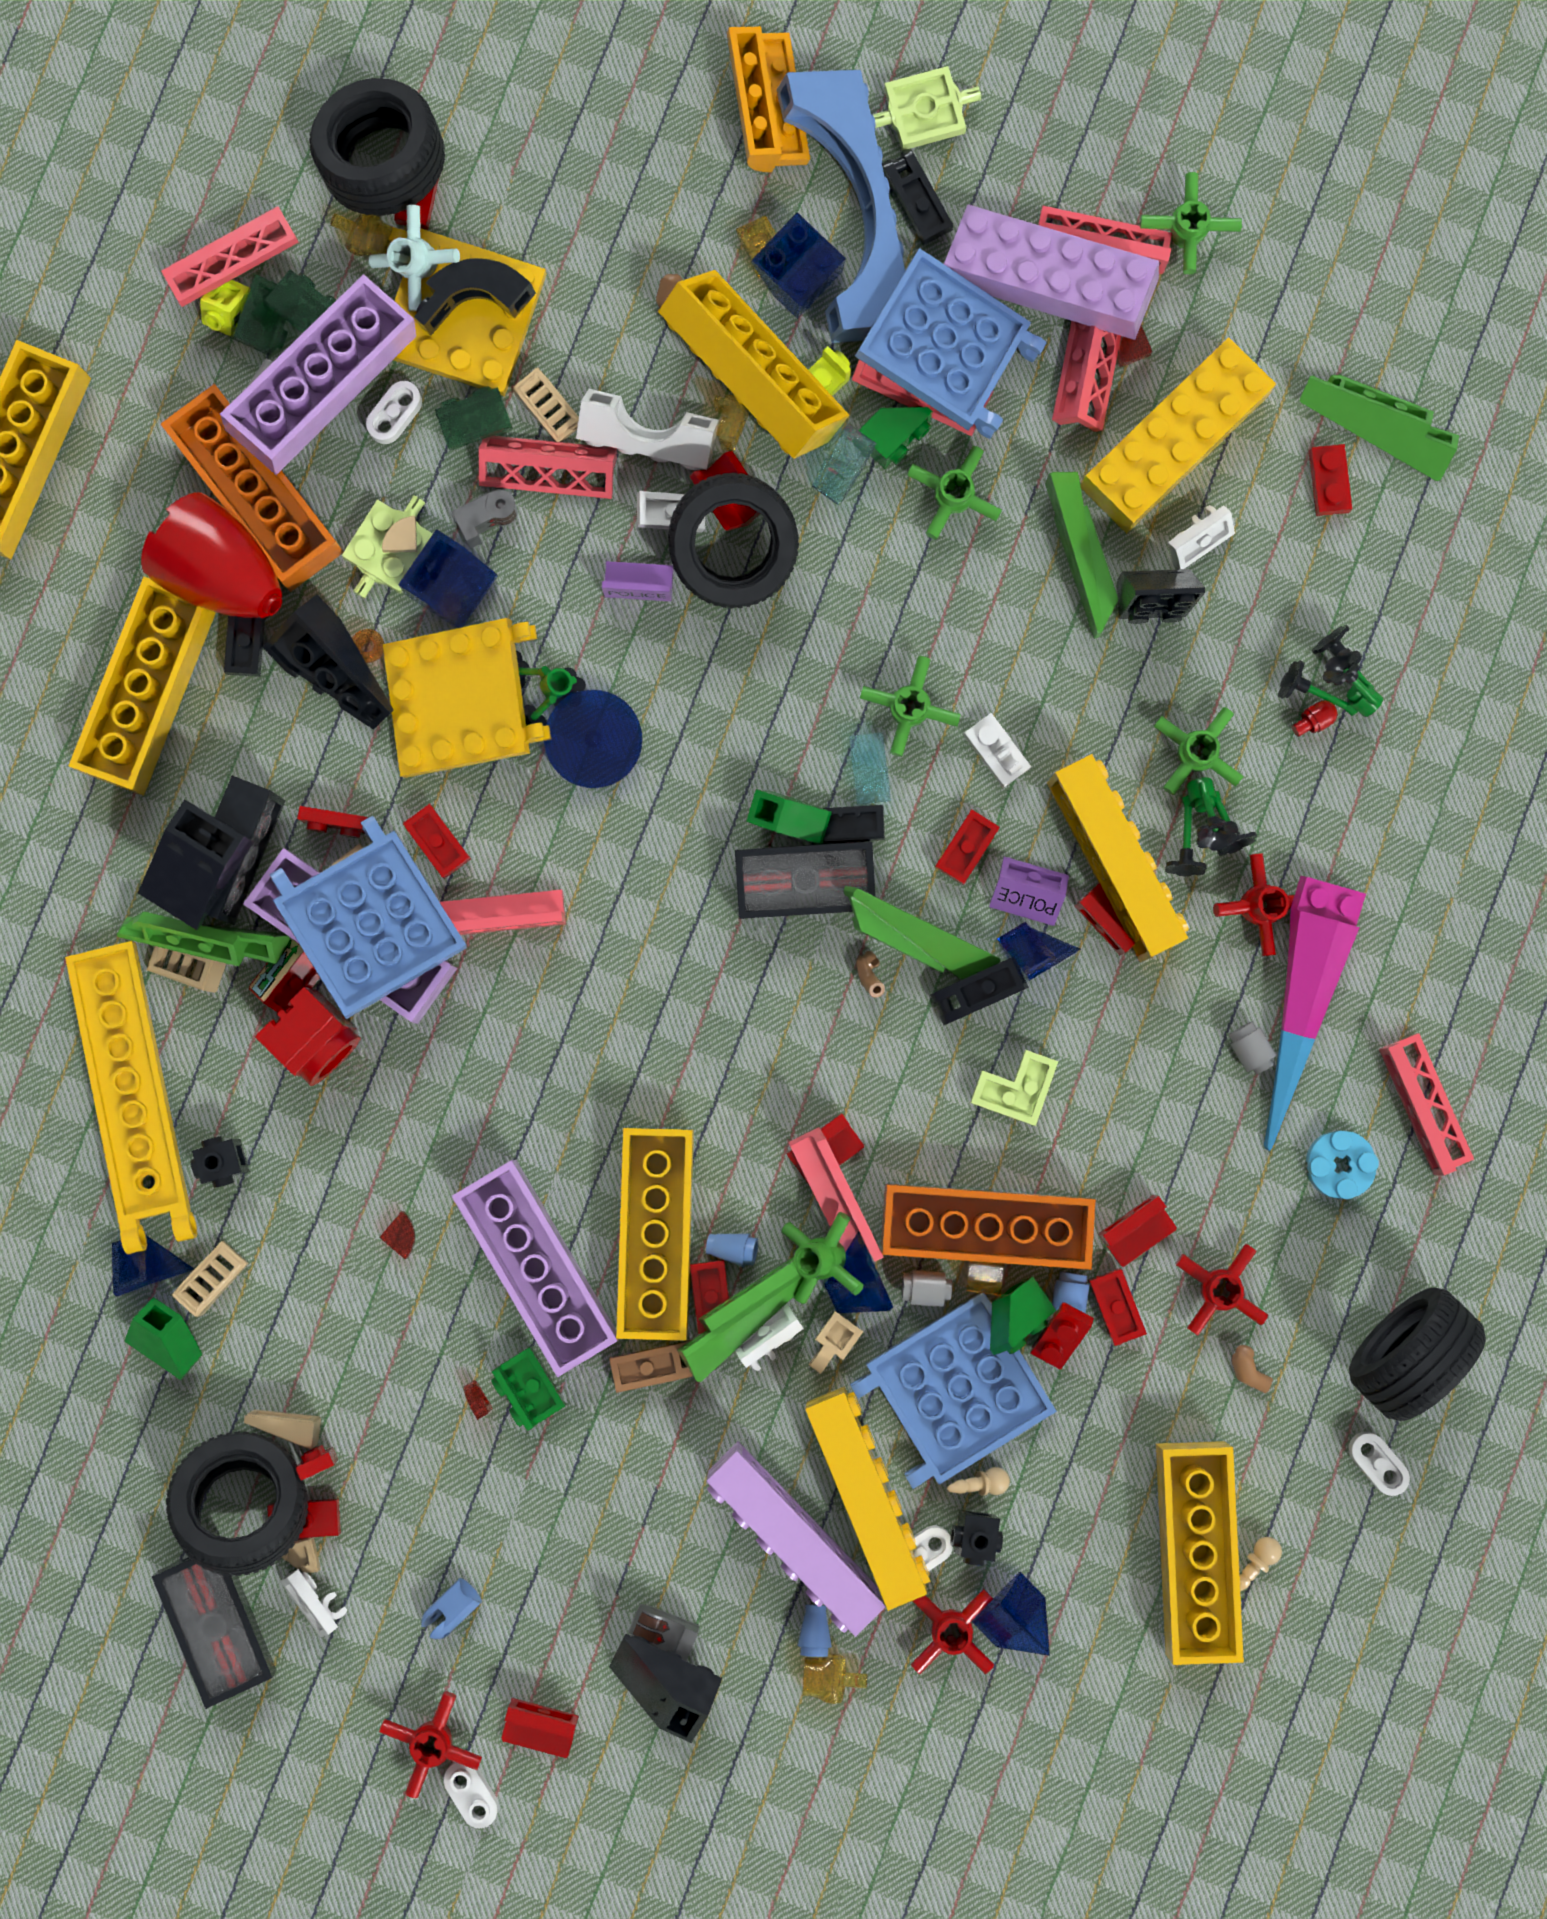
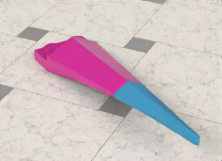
(1319, 944)

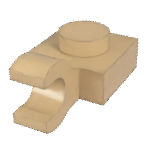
(837, 1338)

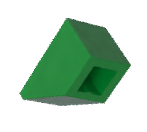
(894, 430)
(788, 816)
(1017, 1314)
(163, 1338)

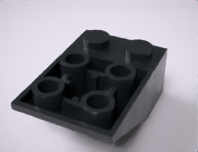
(1157, 595)
(193, 864)
(666, 1686)

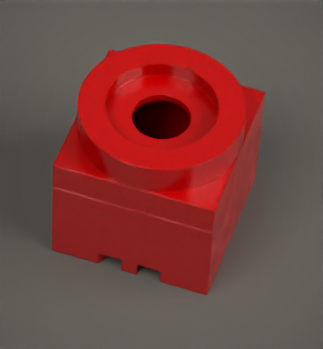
(309, 1036)

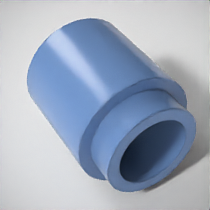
(1072, 1290)

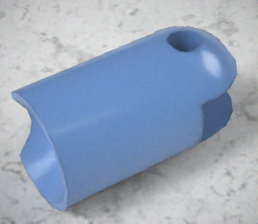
(455, 1605)

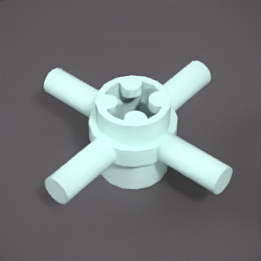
(413, 257)

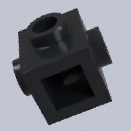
(230, 1161)
(970, 1526)

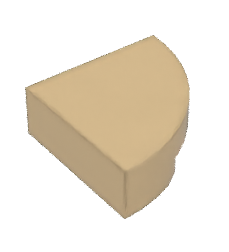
(401, 536)
(304, 1555)

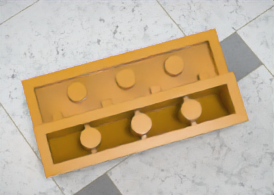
(758, 68)

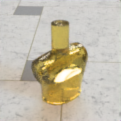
(366, 235)
(827, 1678)

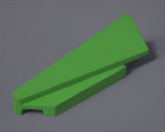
(1384, 421)
(1082, 549)
(916, 937)
(209, 941)
(739, 1319)

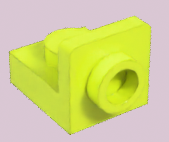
(222, 305)
(832, 370)

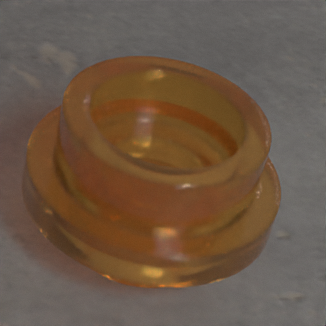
(367, 635)

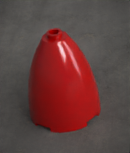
(211, 560)

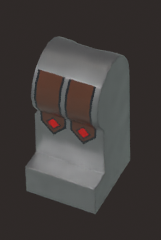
(483, 514)
(664, 1630)

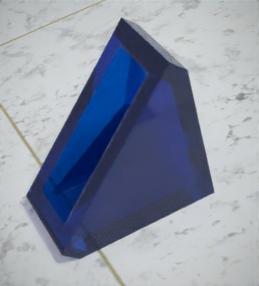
(1034, 950)
(143, 1268)
(872, 1296)
(1016, 1618)

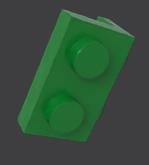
(527, 1389)

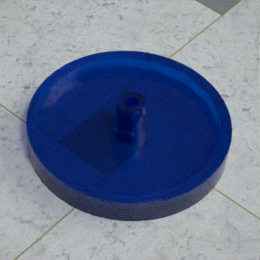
(593, 739)

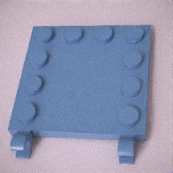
(947, 342)
(368, 922)
(955, 1392)

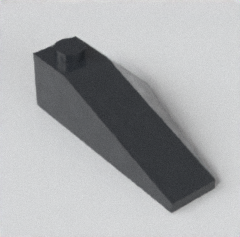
(323, 652)

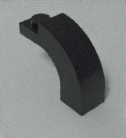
(473, 280)

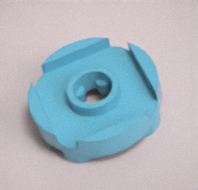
(1322, 1167)

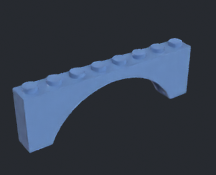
(837, 114)

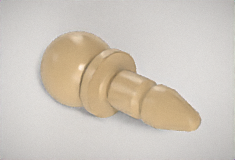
(992, 1481)
(1266, 1552)

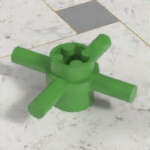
(1180, 222)
(946, 502)
(914, 693)
(1191, 762)
(821, 1258)

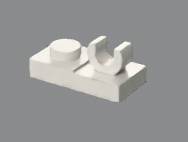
(657, 508)
(1201, 536)
(997, 750)
(772, 1334)
(301, 1589)

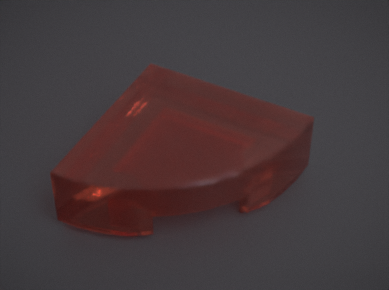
(1134, 350)
(400, 1235)
(477, 1399)

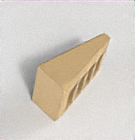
(530, 383)
(205, 976)
(191, 1282)
(292, 1427)

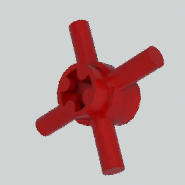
(1252, 905)
(1234, 1285)
(950, 1644)
(426, 1757)

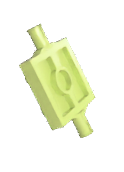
(925, 108)
(366, 547)

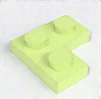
(1020, 1098)

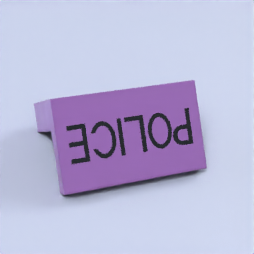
(638, 581)
(1029, 891)

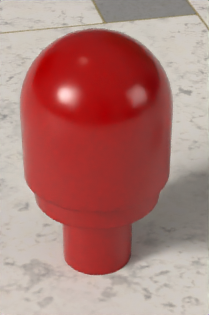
(1316, 718)

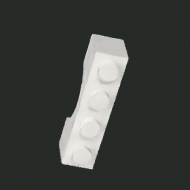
(607, 423)

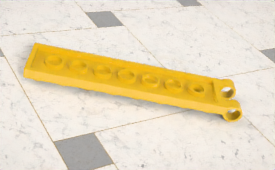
(129, 1092)

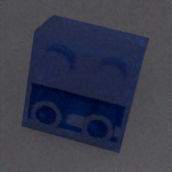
(798, 265)
(447, 580)

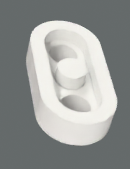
(391, 412)
(1378, 1462)
(932, 1556)
(474, 1793)

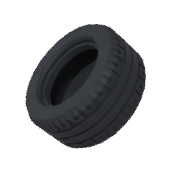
(366, 108)
(745, 588)
(1417, 1354)
(213, 1461)

